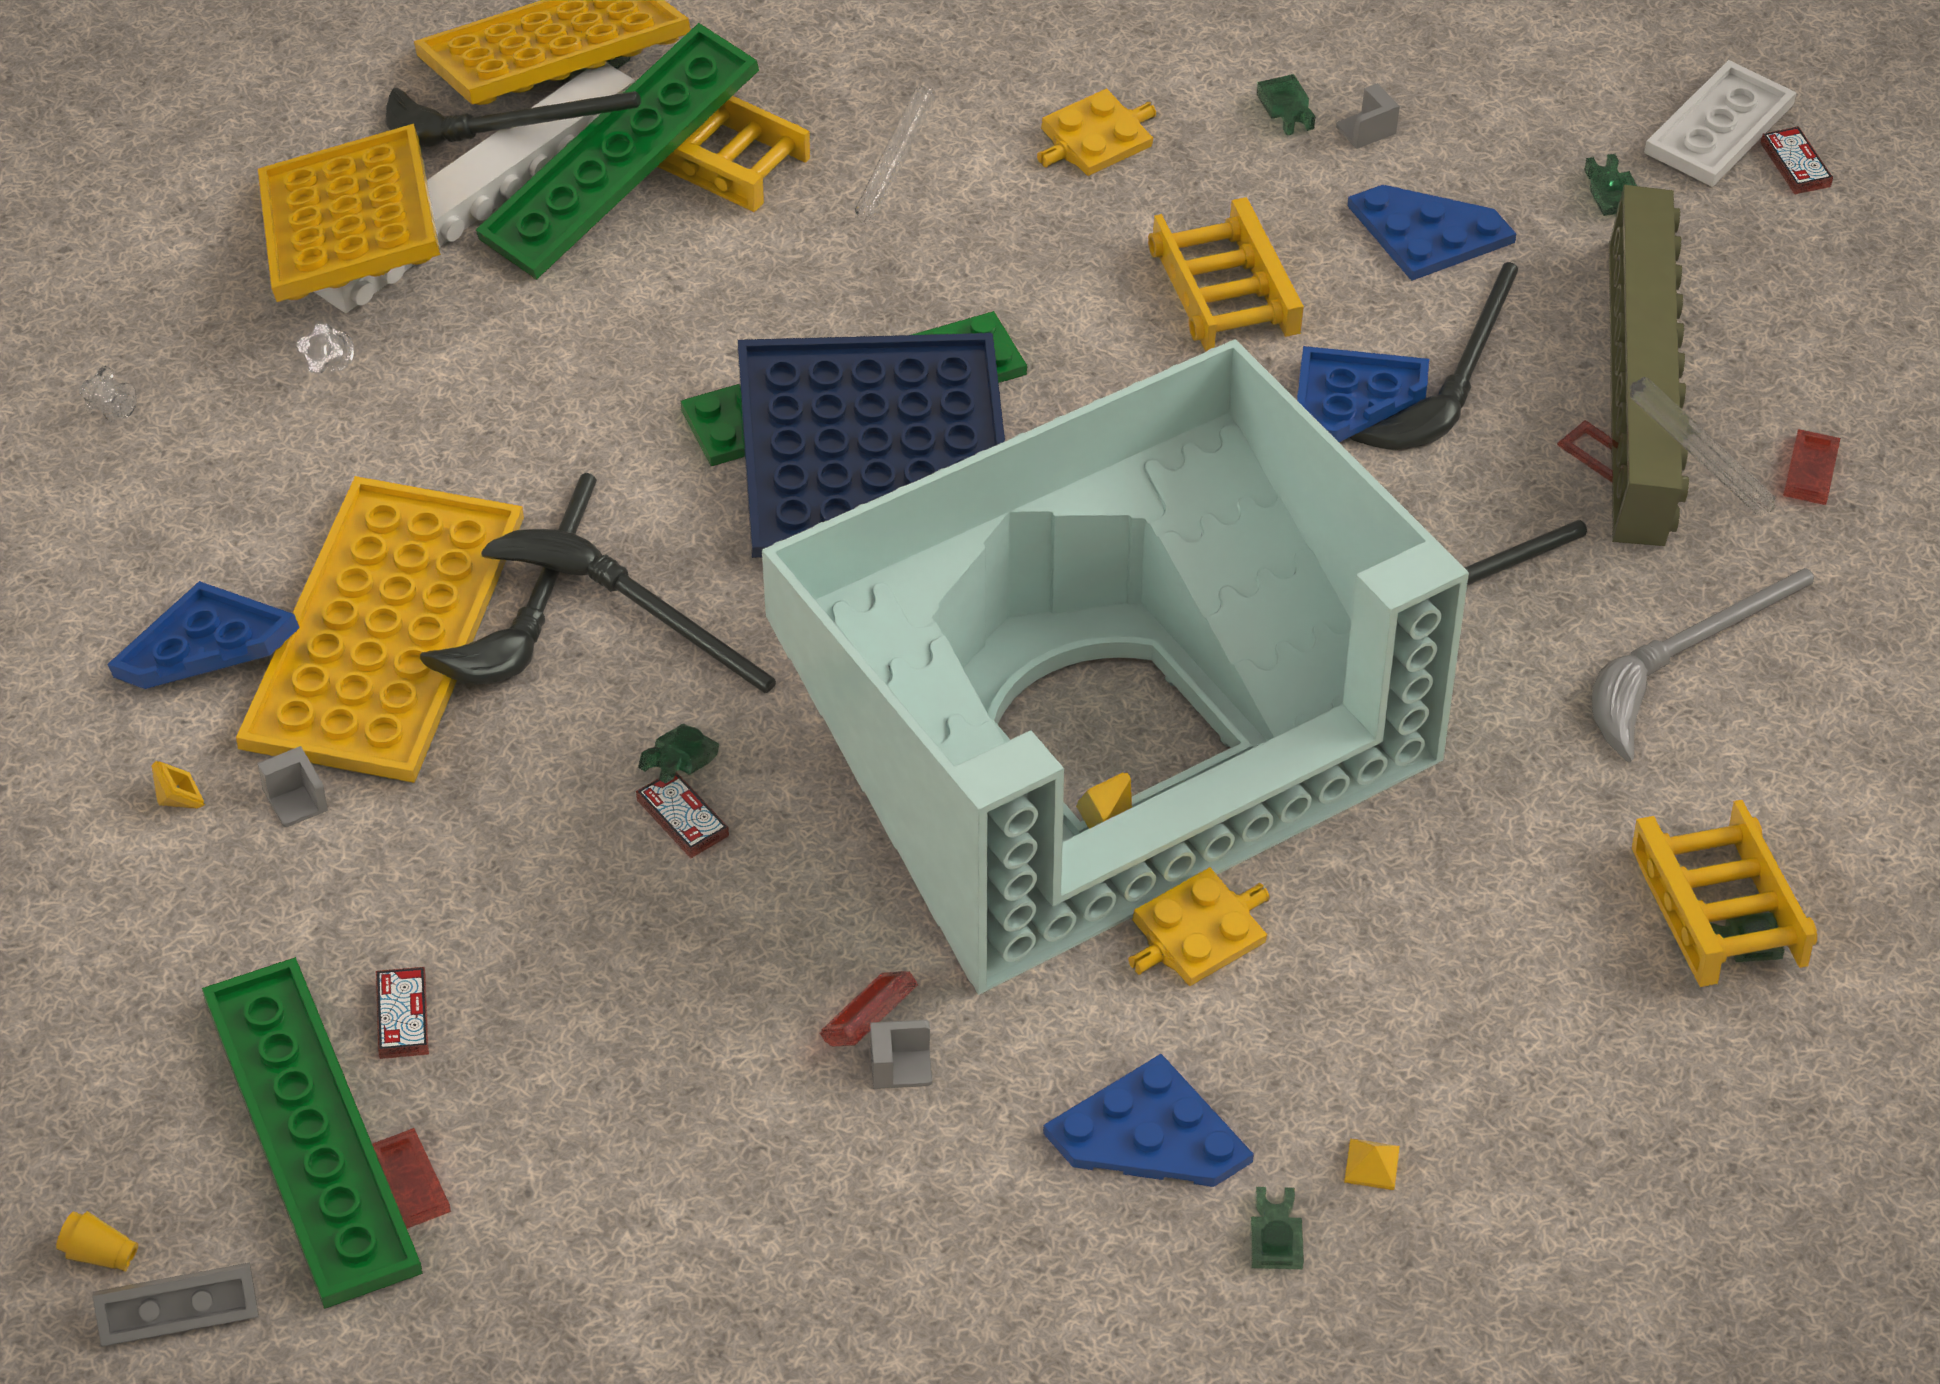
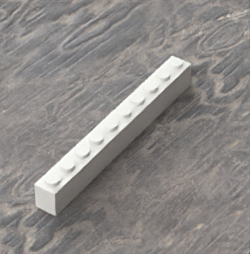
(492, 174)

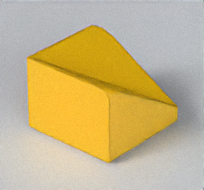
(1106, 800)

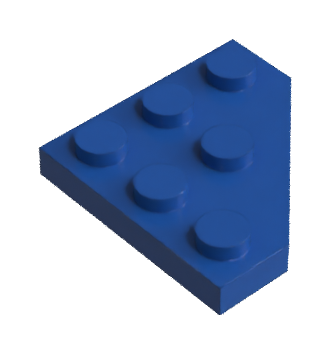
(1429, 231)
(1358, 389)
(202, 634)
(1150, 1128)

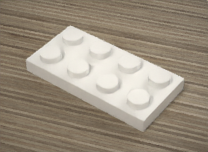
(1720, 123)

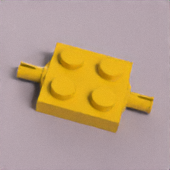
(1096, 132)
(1198, 927)

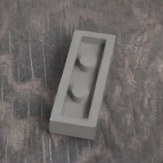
(175, 1304)

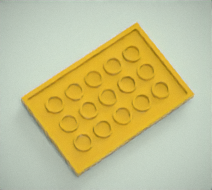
(546, 43)
(346, 213)

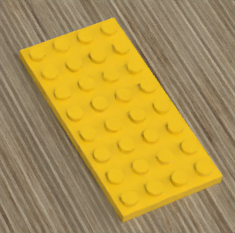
(388, 584)

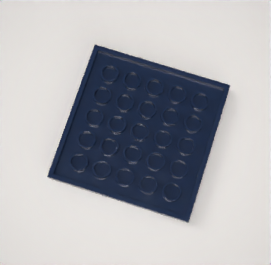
(857, 420)

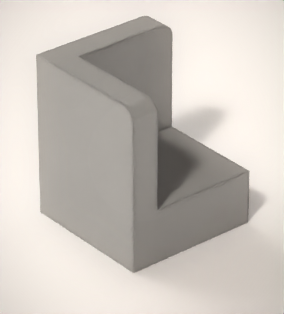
(1374, 122)
(292, 786)
(900, 1054)

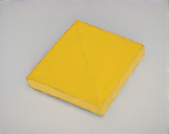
(166, 781)
(1372, 1164)

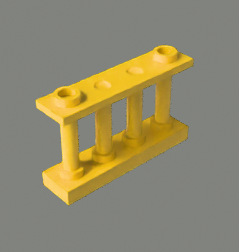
(725, 177)
(1254, 253)
(1691, 917)

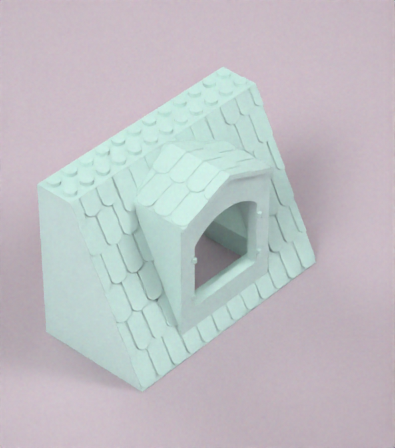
(1153, 525)

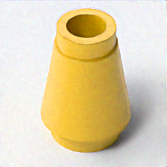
(95, 1242)

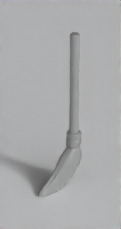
(1623, 681)

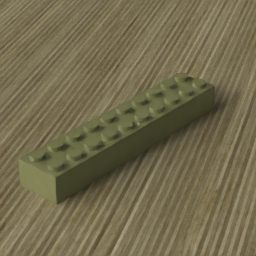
(1645, 344)

